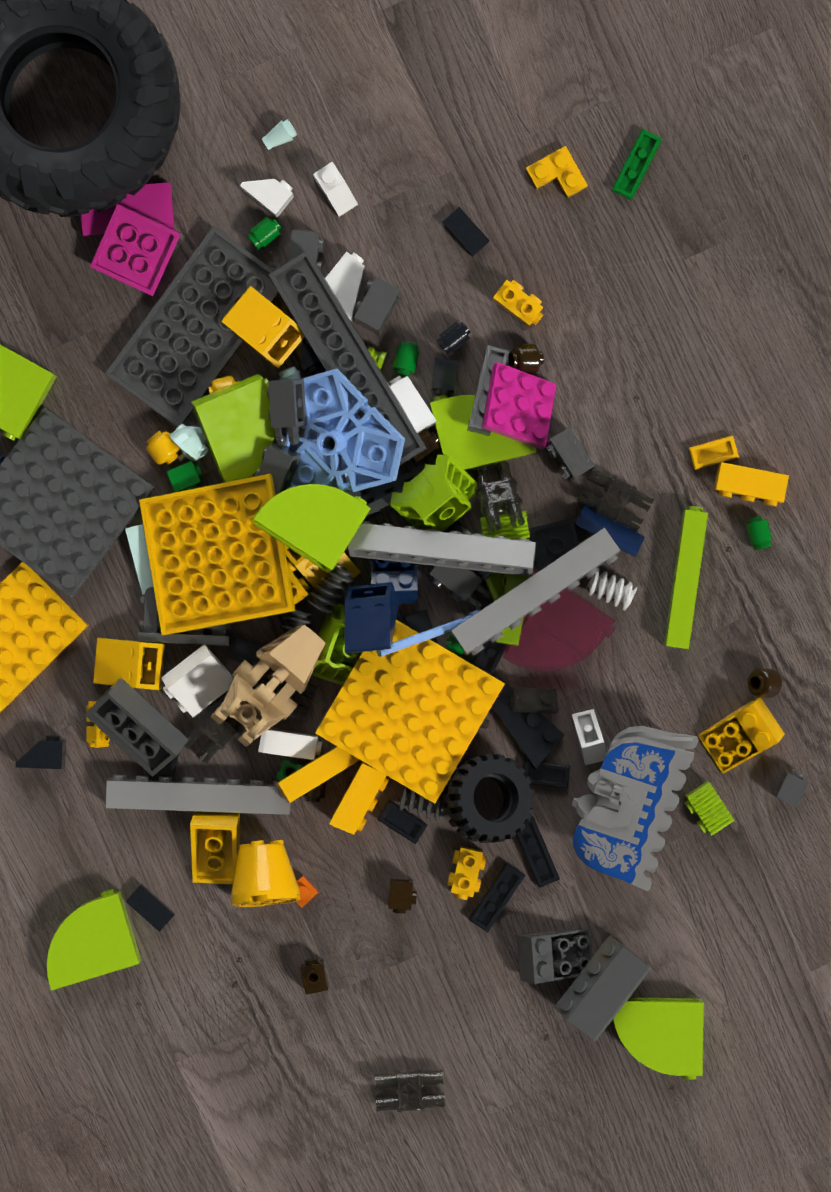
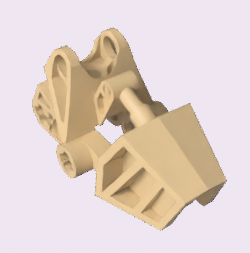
(293, 659)

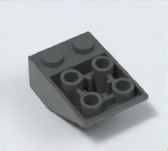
(568, 454)
(553, 954)

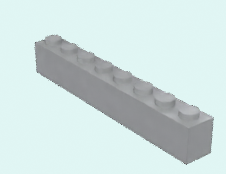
(443, 549)
(536, 591)
(195, 795)

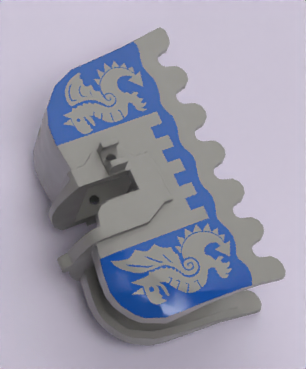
(630, 802)

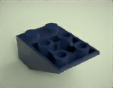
(401, 574)
(370, 617)

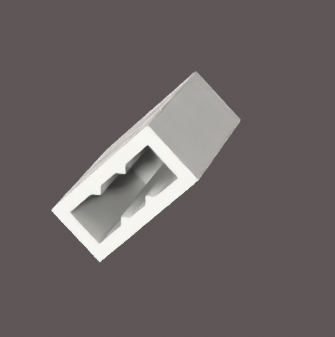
(197, 681)

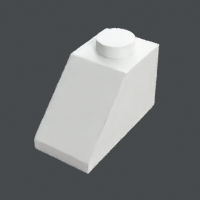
(335, 189)
(270, 194)
(589, 736)

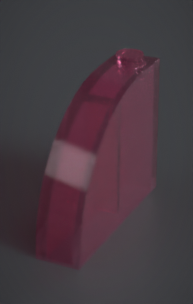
(560, 634)

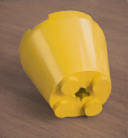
(263, 876)

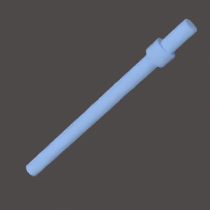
(426, 635)

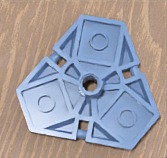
(363, 446)

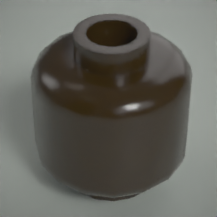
(526, 358)
(764, 683)

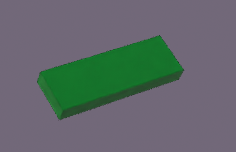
(636, 164)

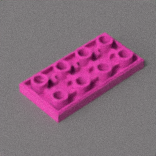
(151, 201)

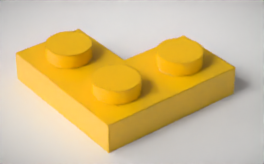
(560, 167)

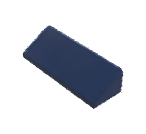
(625, 538)

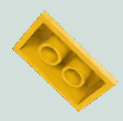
(359, 799)

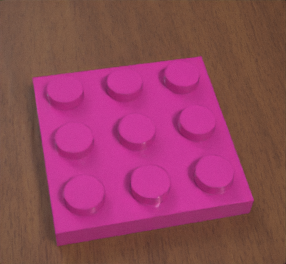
(135, 249)
(519, 405)

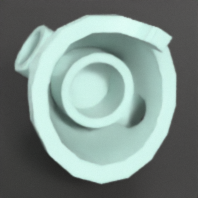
(191, 442)

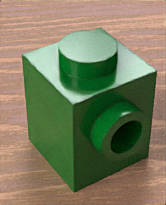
(185, 476)

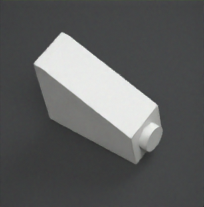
(346, 281)
(412, 403)
(290, 744)

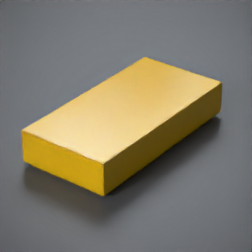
(713, 452)

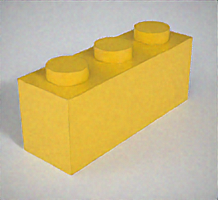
(750, 484)

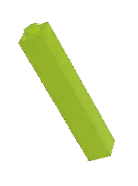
(686, 578)

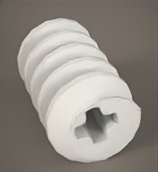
(611, 589)

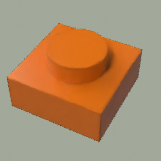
(307, 891)

